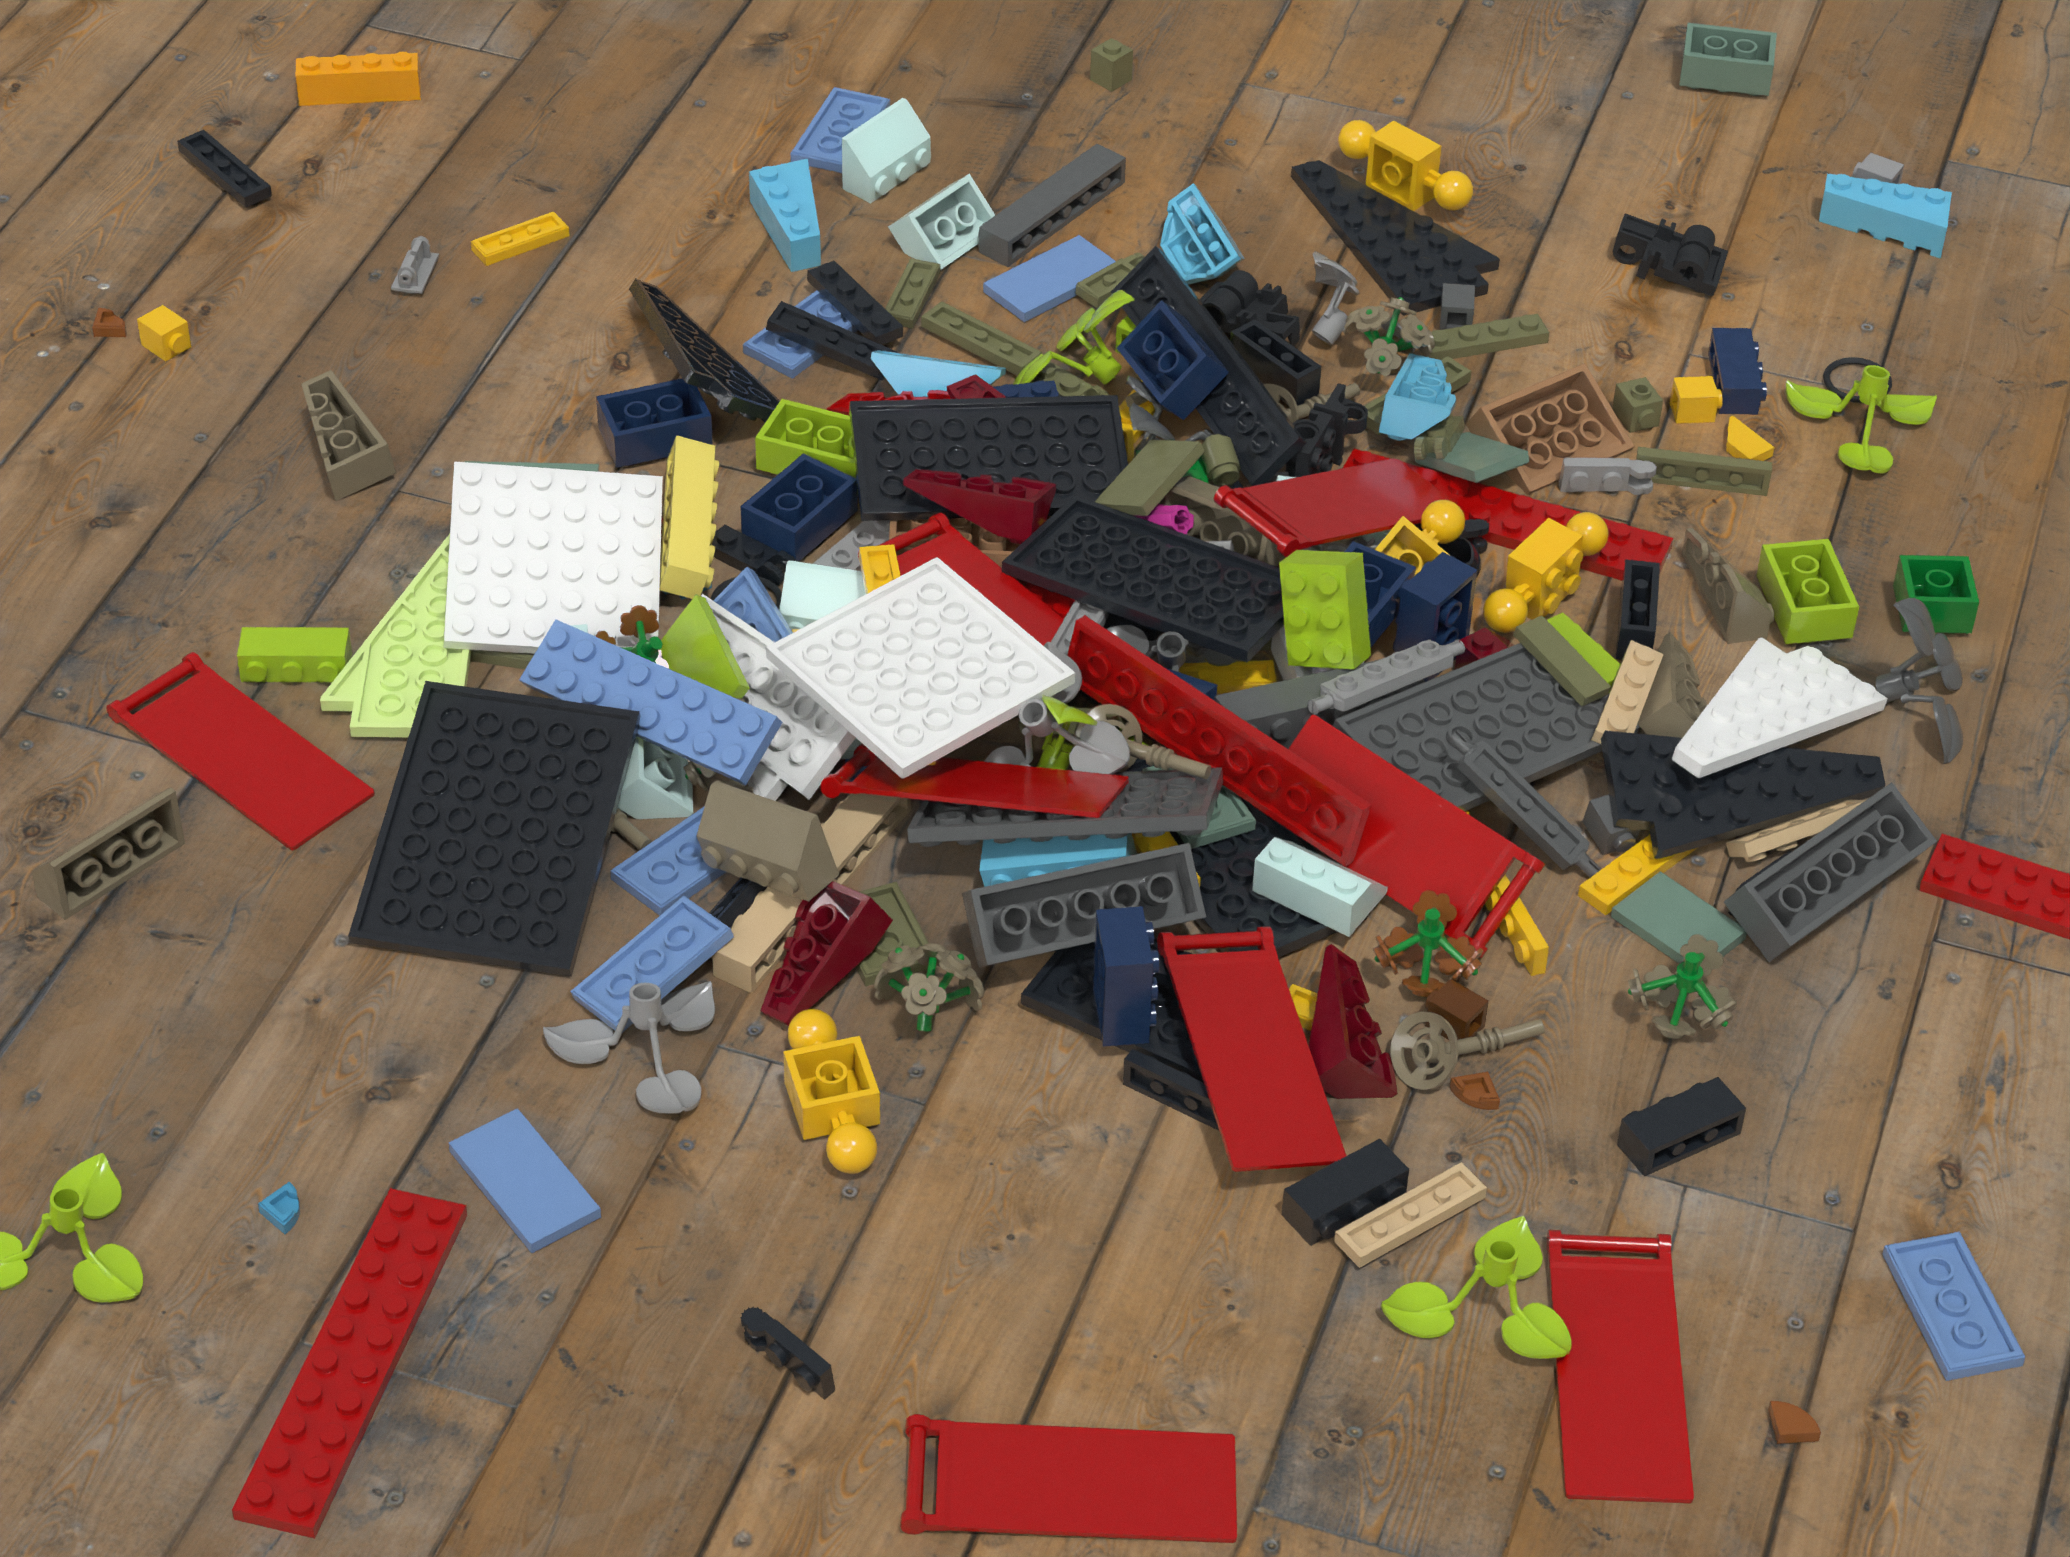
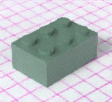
(1728, 59)

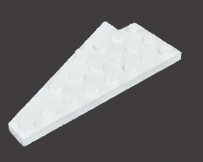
(1772, 704)
(808, 738)

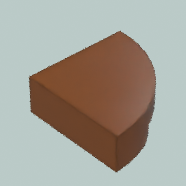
(108, 324)
(1476, 1090)
(1792, 1423)

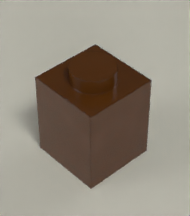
(1460, 1007)

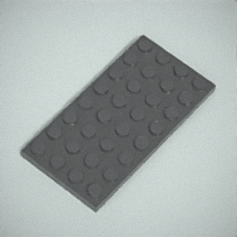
(1496, 699)
(1147, 805)

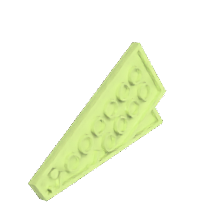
(396, 659)

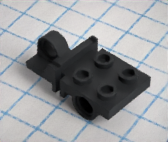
(1675, 257)
(1241, 301)
(1326, 433)

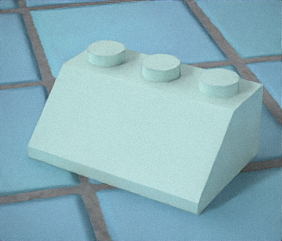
(884, 152)
(944, 224)
(816, 591)
(656, 784)
(1315, 886)

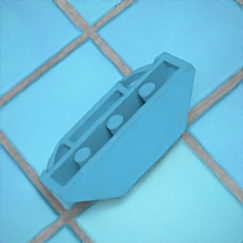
(1197, 238)
(926, 373)

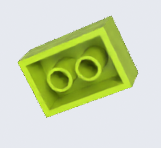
(1807, 591)
(1325, 609)

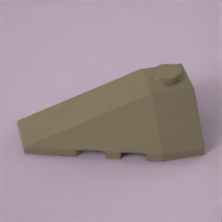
(1730, 595)
(1673, 697)

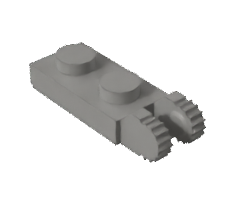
(1606, 475)

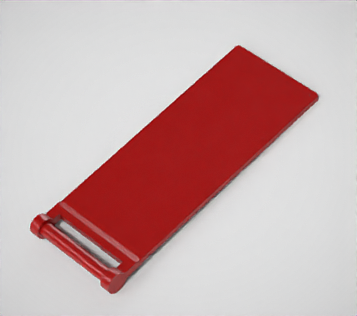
(1332, 504)
(979, 572)
(242, 753)
(981, 785)
(1418, 837)
(1252, 1051)
(1623, 1372)
(1073, 1481)

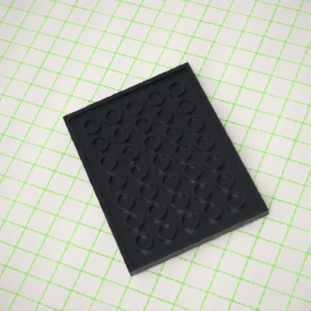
(496, 828)

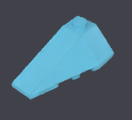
(1416, 398)

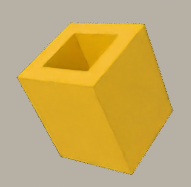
(164, 333)
(1695, 399)

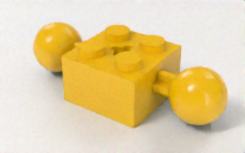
(1404, 165)
(1440, 523)
(1544, 570)
(832, 1090)

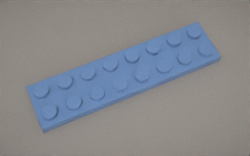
(672, 707)

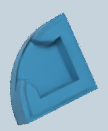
(281, 1208)

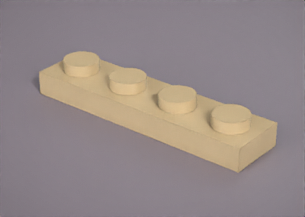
(1629, 690)
(1785, 835)
(1410, 1214)

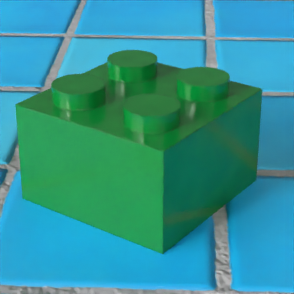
(1943, 586)

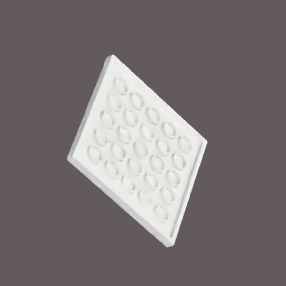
(548, 549)
(919, 666)

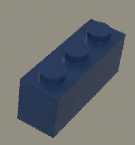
(1736, 370)

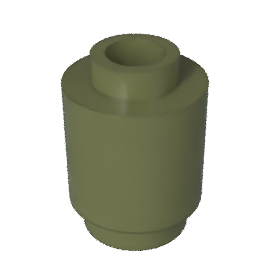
(1220, 460)

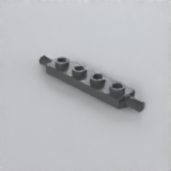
(1523, 804)

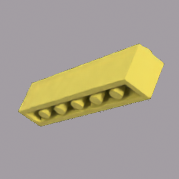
(688, 518)

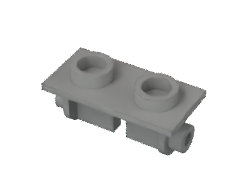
(416, 267)

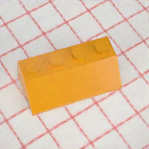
(358, 78)

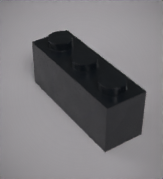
(1277, 361)
(1638, 605)
(1681, 1126)
(1344, 1191)

